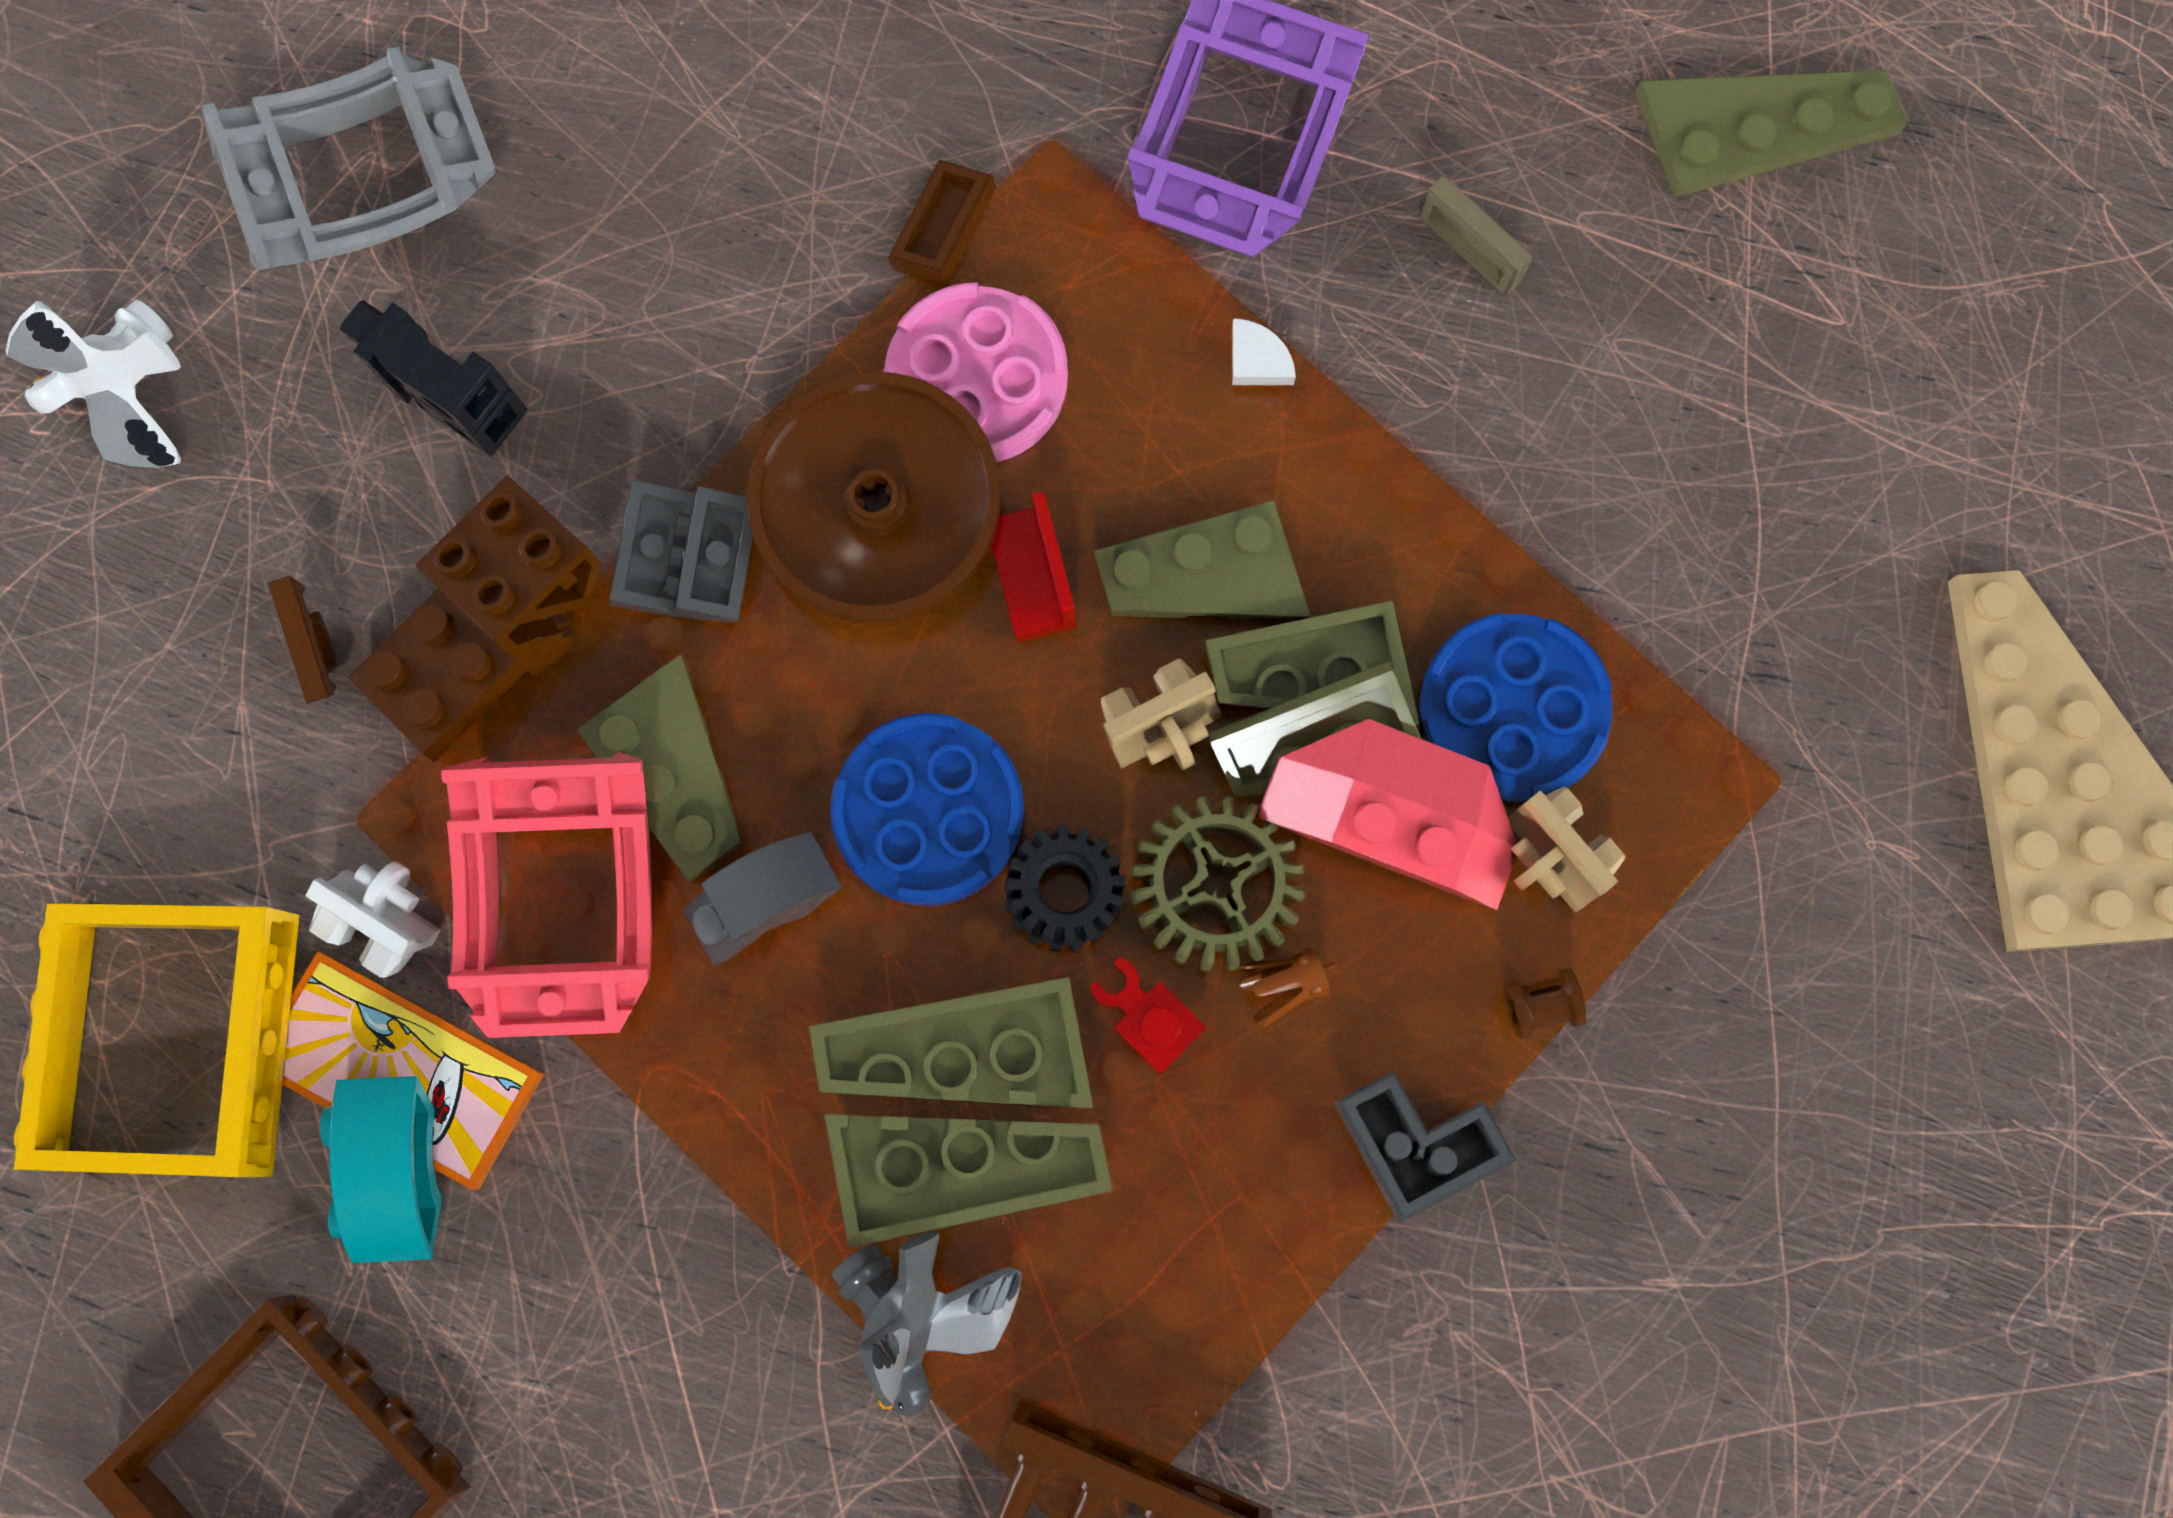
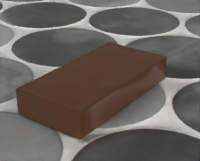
(942, 222)

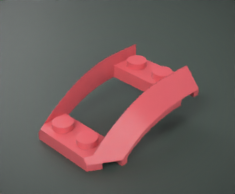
(541, 797)

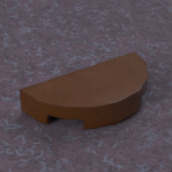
(305, 638)

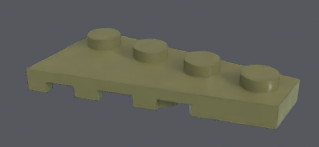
(974, 1048)
(946, 1172)

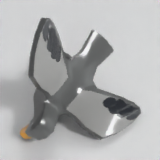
(913, 1318)

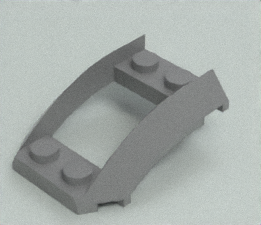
(263, 188)

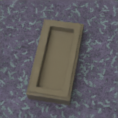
(1475, 235)

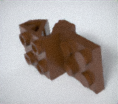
(493, 618)

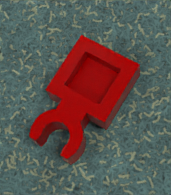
(1154, 1022)

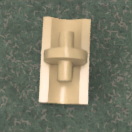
(1164, 723)
(1558, 854)

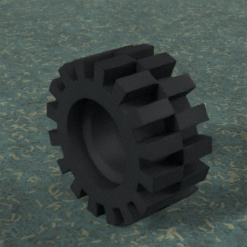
(1072, 851)

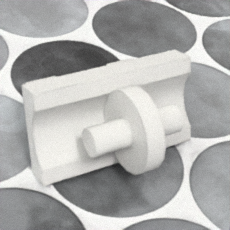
(376, 907)

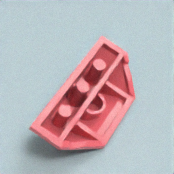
(1398, 808)

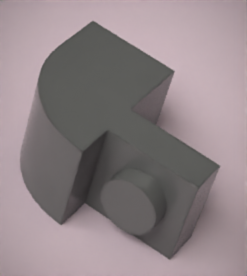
(760, 894)

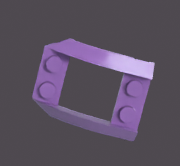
(1270, 39)

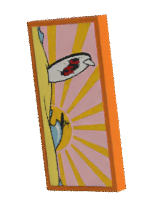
(361, 1029)

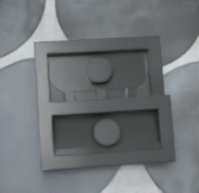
(683, 553)

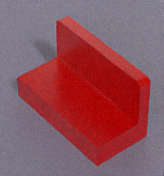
(1033, 572)

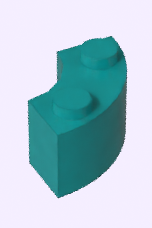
(382, 1169)

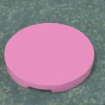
(989, 354)

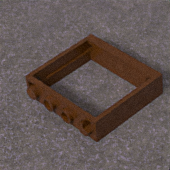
(134, 1491)

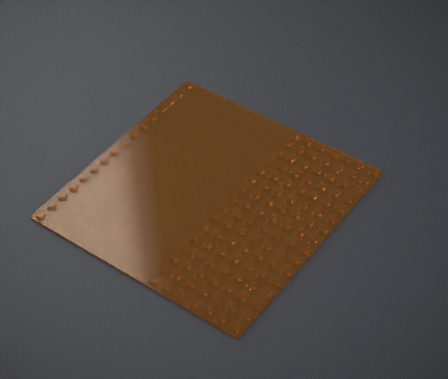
(1233, 1162)

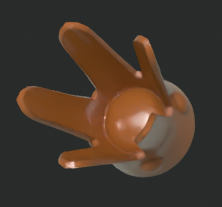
(1299, 974)

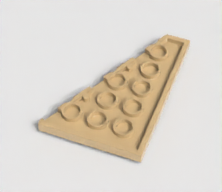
(2063, 778)

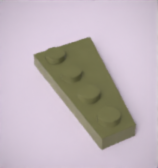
(1756, 124)

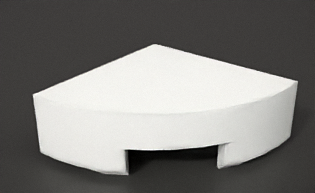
(1259, 356)

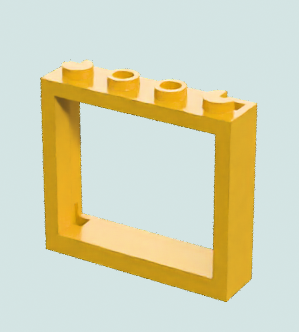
(253, 1048)

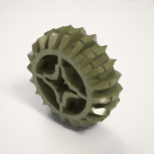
(1230, 911)

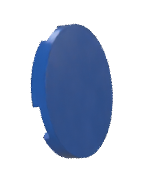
(1520, 700)
(927, 809)

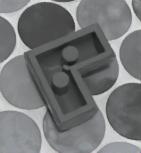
(1418, 1164)

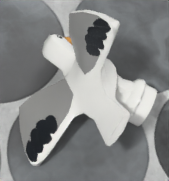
(104, 374)

